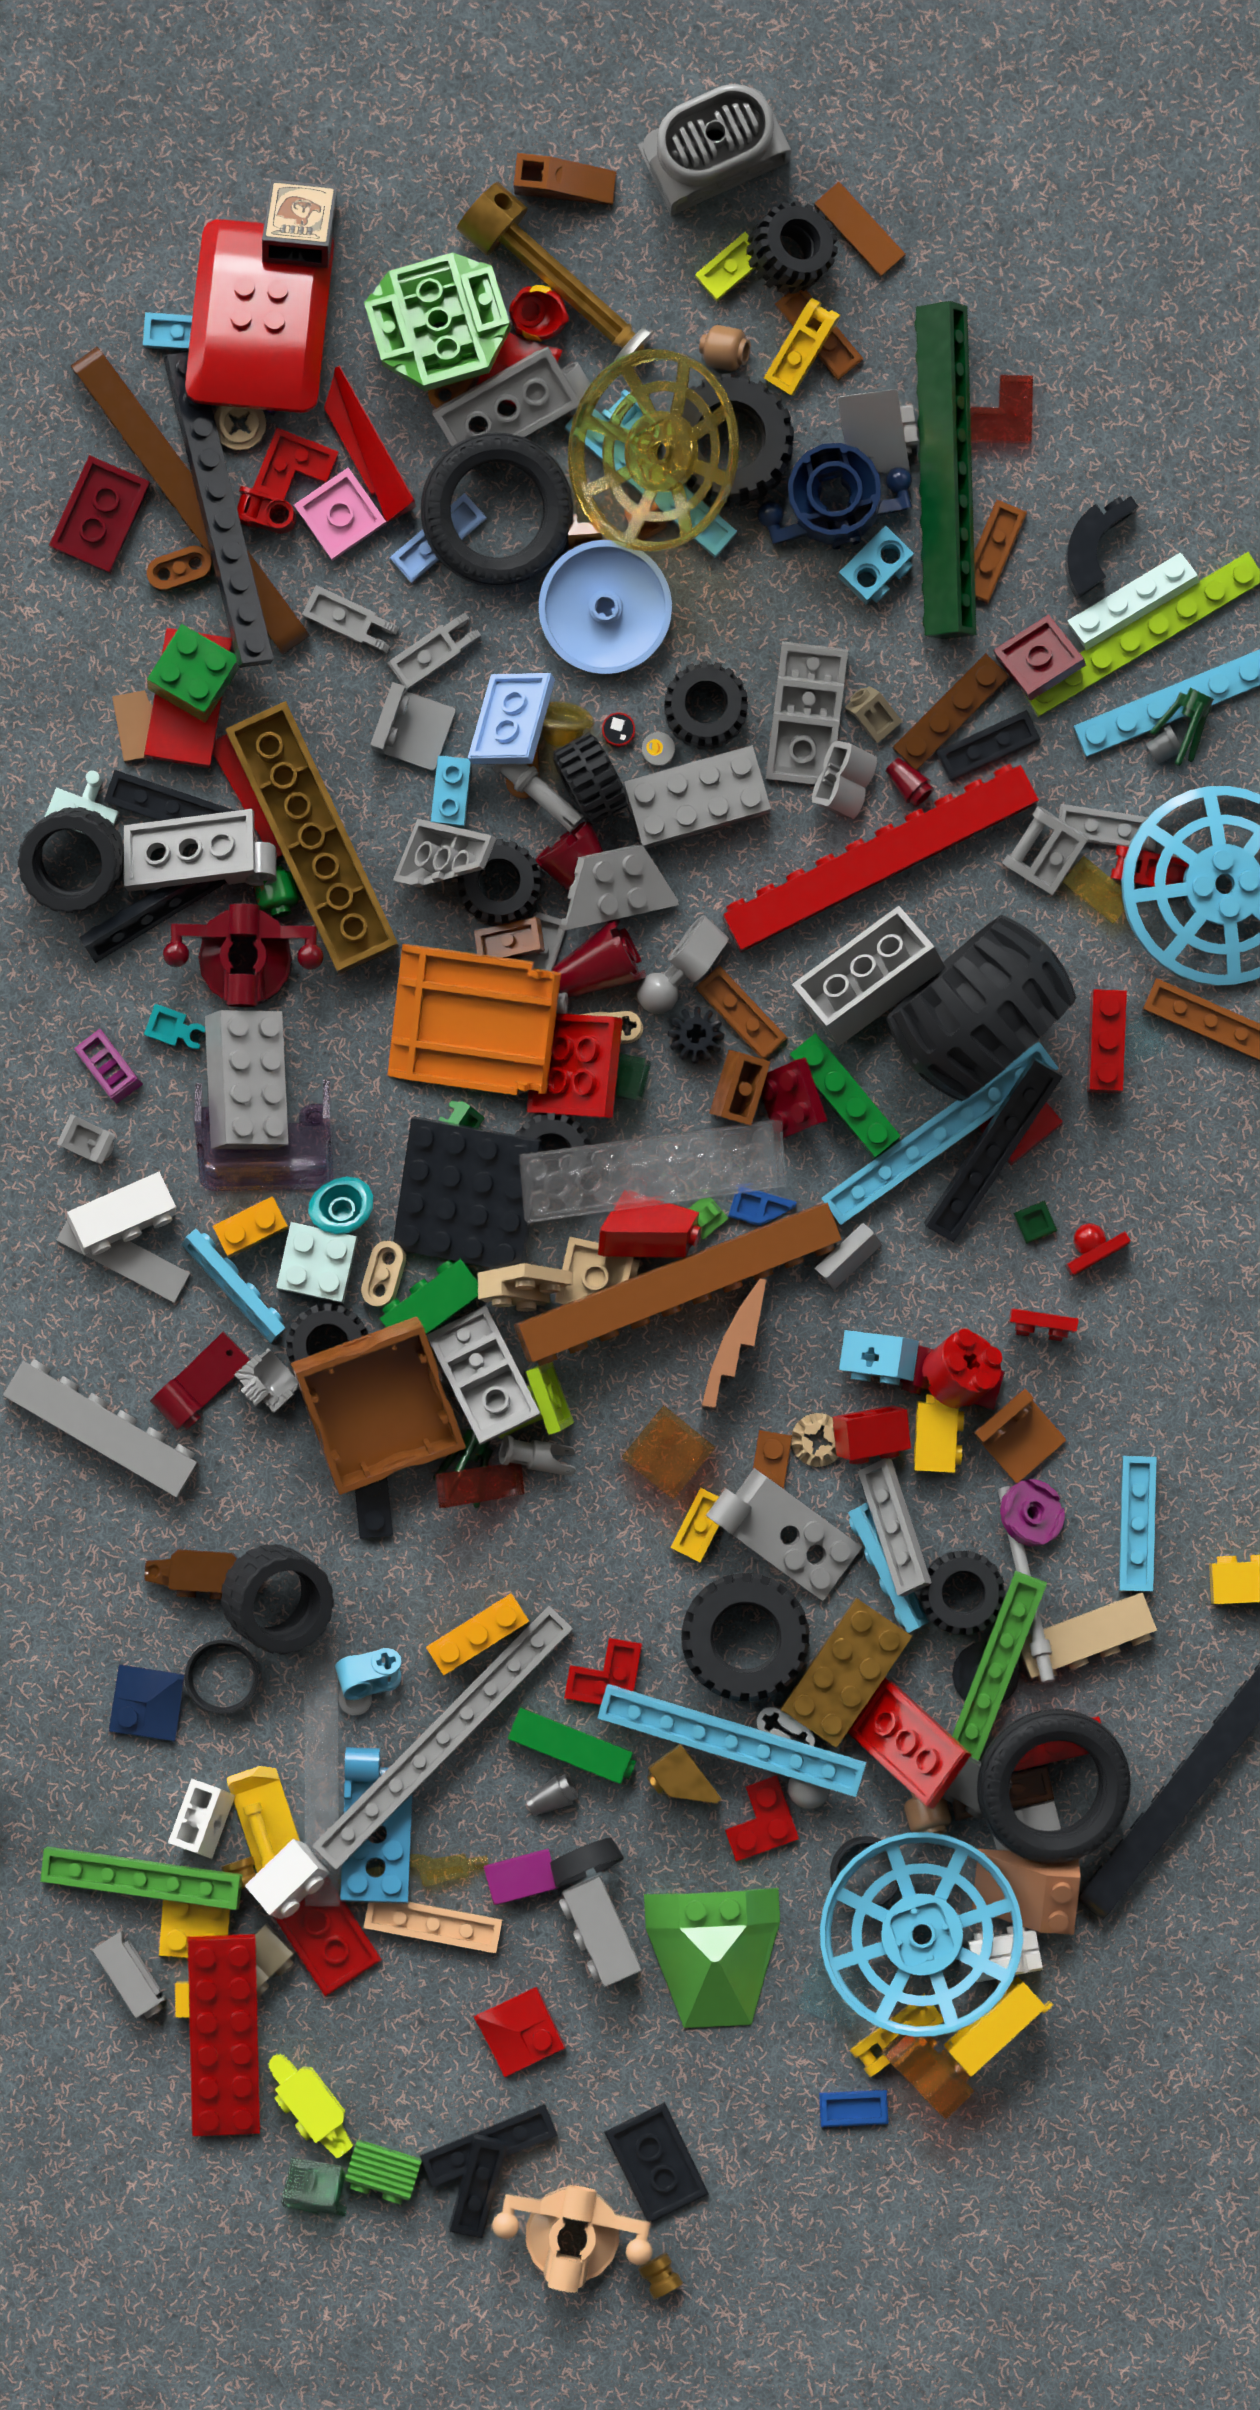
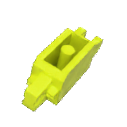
(311, 2103)

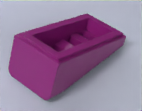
(124, 1088)

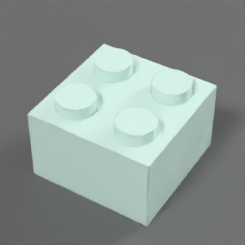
(317, 1263)

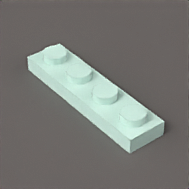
(1133, 601)

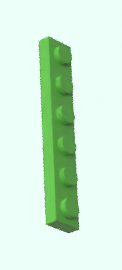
(998, 1662)
(141, 1878)

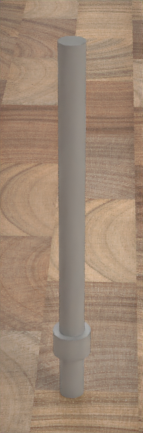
(1040, 1646)

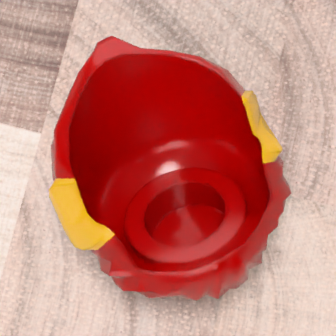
(538, 313)

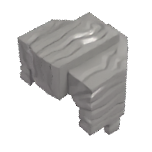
(267, 1381)

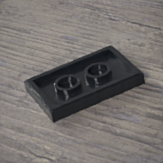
(656, 2162)

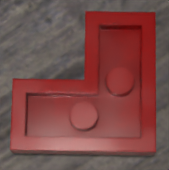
(293, 455)
(618, 1670)
(772, 1822)

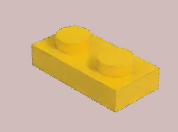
(697, 1528)

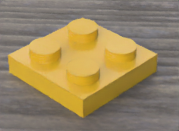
(188, 1920)

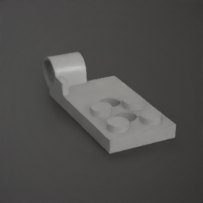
(535, 386)
(223, 852)
(759, 1515)

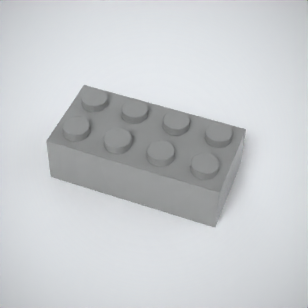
(697, 797)
(868, 975)
(246, 1079)

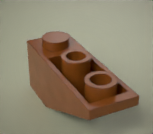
(563, 179)

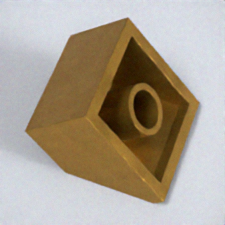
(681, 1777)

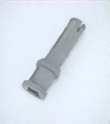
(527, 780)

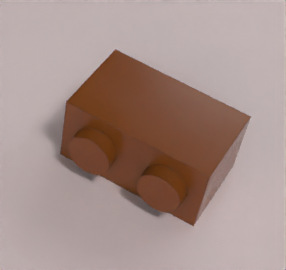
(739, 1087)

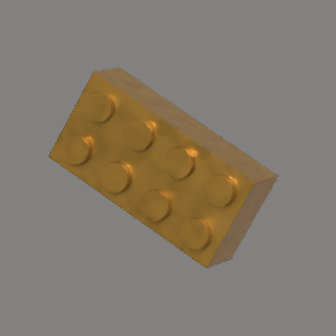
(846, 1672)

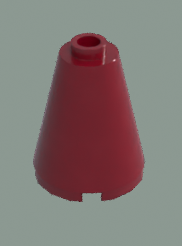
(563, 857)
(600, 963)

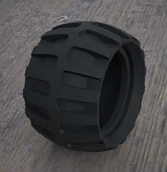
(982, 1008)

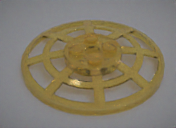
(642, 447)

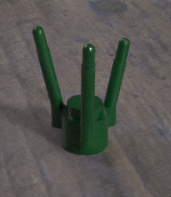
(1195, 706)
(472, 1453)

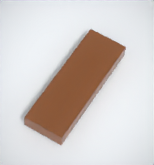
(859, 229)
(837, 352)
(995, 547)
(741, 1012)

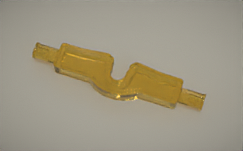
(438, 1869)

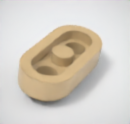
(382, 1274)

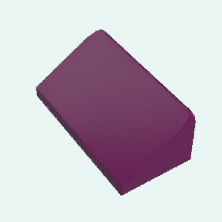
(520, 1877)

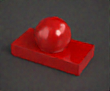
(1092, 1243)

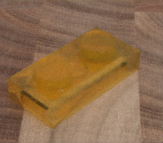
(1096, 889)

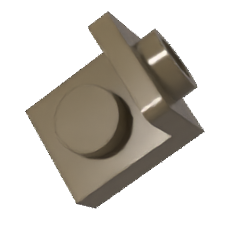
(873, 713)

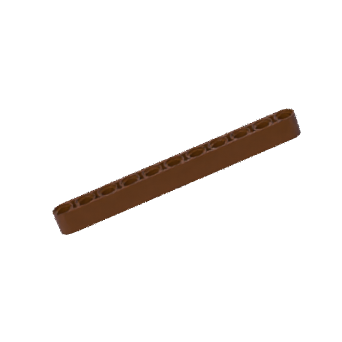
(176, 481)

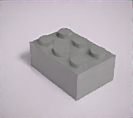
(600, 1931)

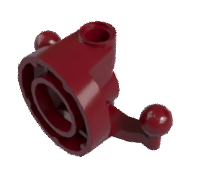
(272, 945)

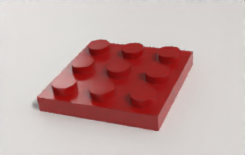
(581, 1067)

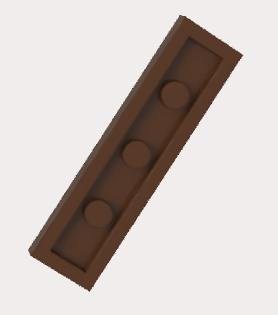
(950, 712)

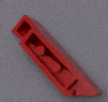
(367, 448)

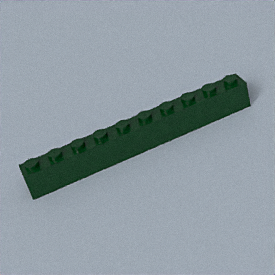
(945, 470)

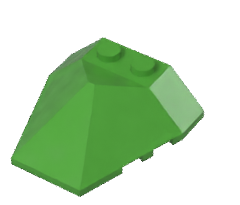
(714, 1951)

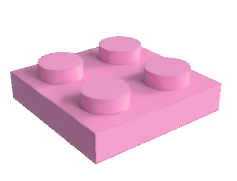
(340, 514)

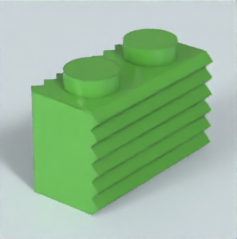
(382, 2171)

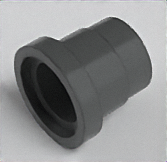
(1164, 745)

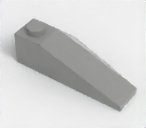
(442, 853)

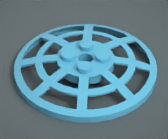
(1199, 886)
(898, 1934)

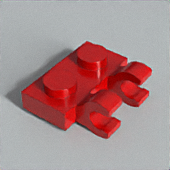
(1058, 1325)

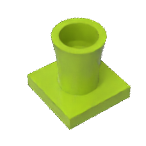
(548, 1398)

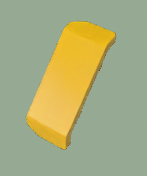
(262, 1812)

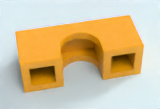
(477, 1634)

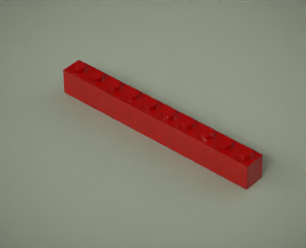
(880, 857)

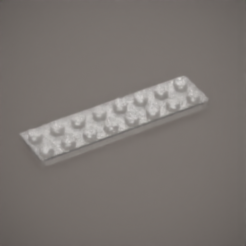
(652, 1170)

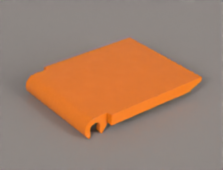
(473, 1021)

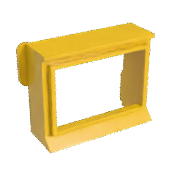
(988, 2035)

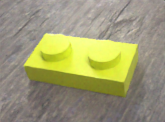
(726, 268)

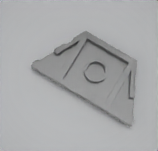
(616, 887)

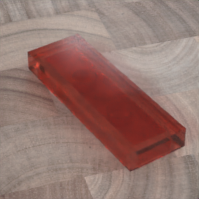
(479, 1484)

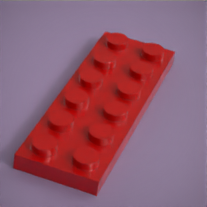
(223, 2035)

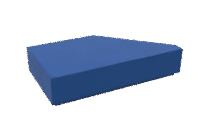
(758, 1207)

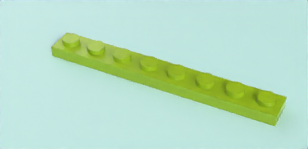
(1154, 629)

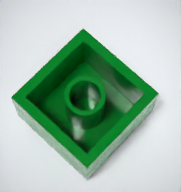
(193, 673)

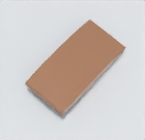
(740, 1333)

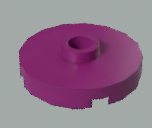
(1046, 1511)

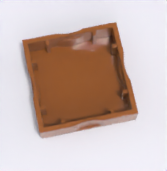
(378, 1405)

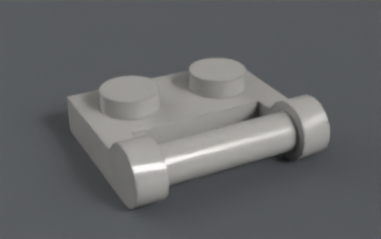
(1055, 856)

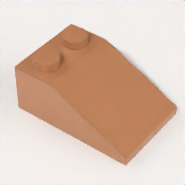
(1043, 1890)

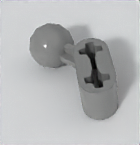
(689, 960)
(800, 1792)

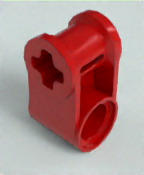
(257, 509)

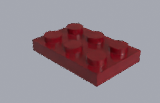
(99, 514)

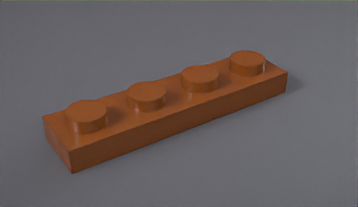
(1204, 1018)

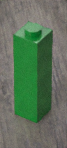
(572, 1746)

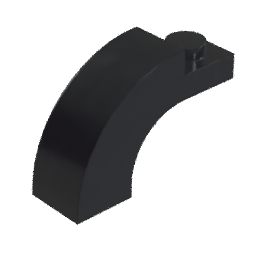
(1081, 553)

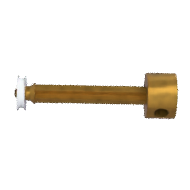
(495, 221)

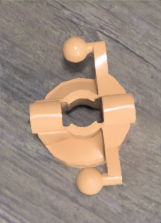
(546, 2220)

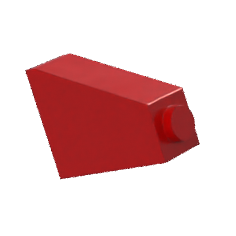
(649, 1232)

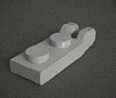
(346, 618)
(431, 653)

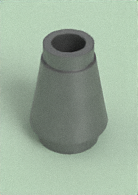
(552, 1795)

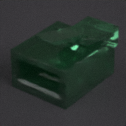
(632, 1077)
(314, 2187)

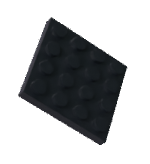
(463, 1194)

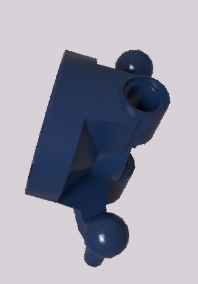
(864, 491)

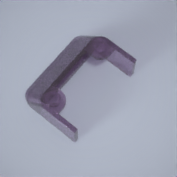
(301, 1164)

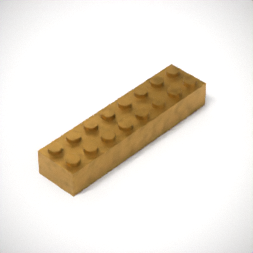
(312, 837)

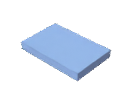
(511, 718)

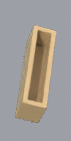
(1094, 1633)

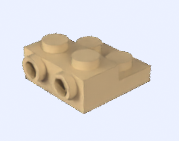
(592, 1271)
(521, 1285)

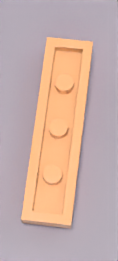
(435, 1924)

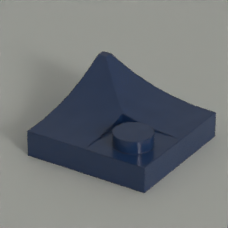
(147, 1702)

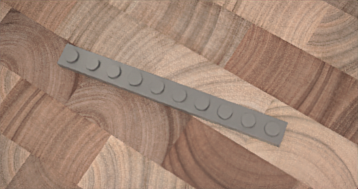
(442, 1738)

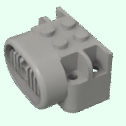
(694, 168)

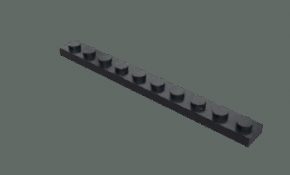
(220, 520)

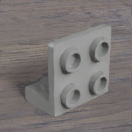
(412, 728)

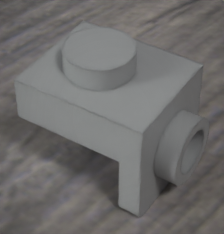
(86, 1140)

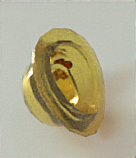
(565, 723)

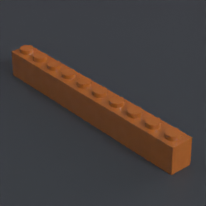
(677, 1283)

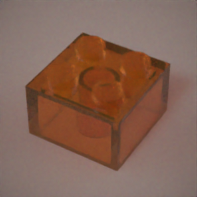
(668, 1452)

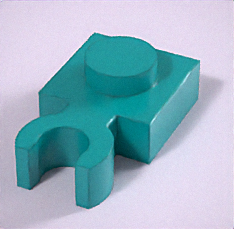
(169, 1026)

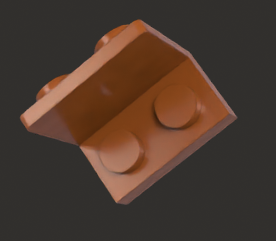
(1019, 1436)

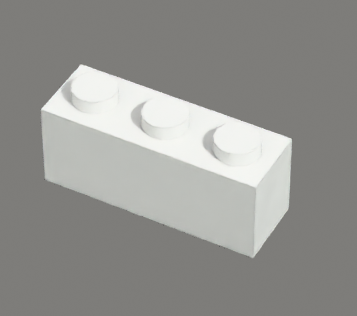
(122, 1214)

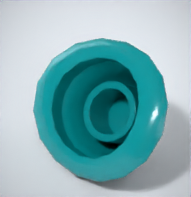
(341, 1205)

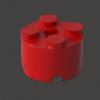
(962, 1369)

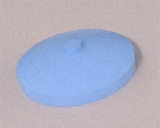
(605, 607)

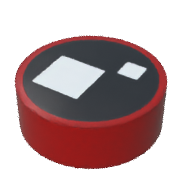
(618, 729)

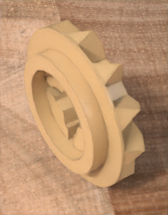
(240, 440)
(803, 1447)

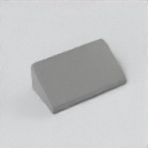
(848, 1256)

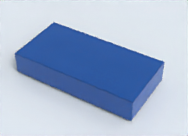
(853, 2108)

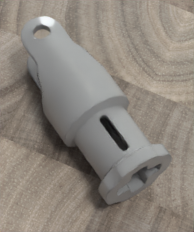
(535, 1455)

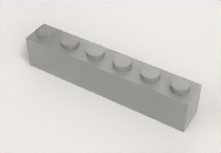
(100, 1428)

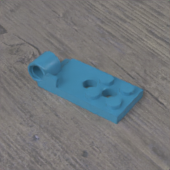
(361, 1772)

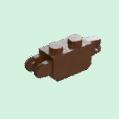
(191, 1572)

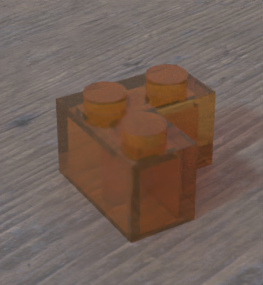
(932, 2073)

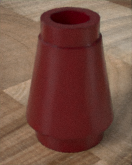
(910, 783)

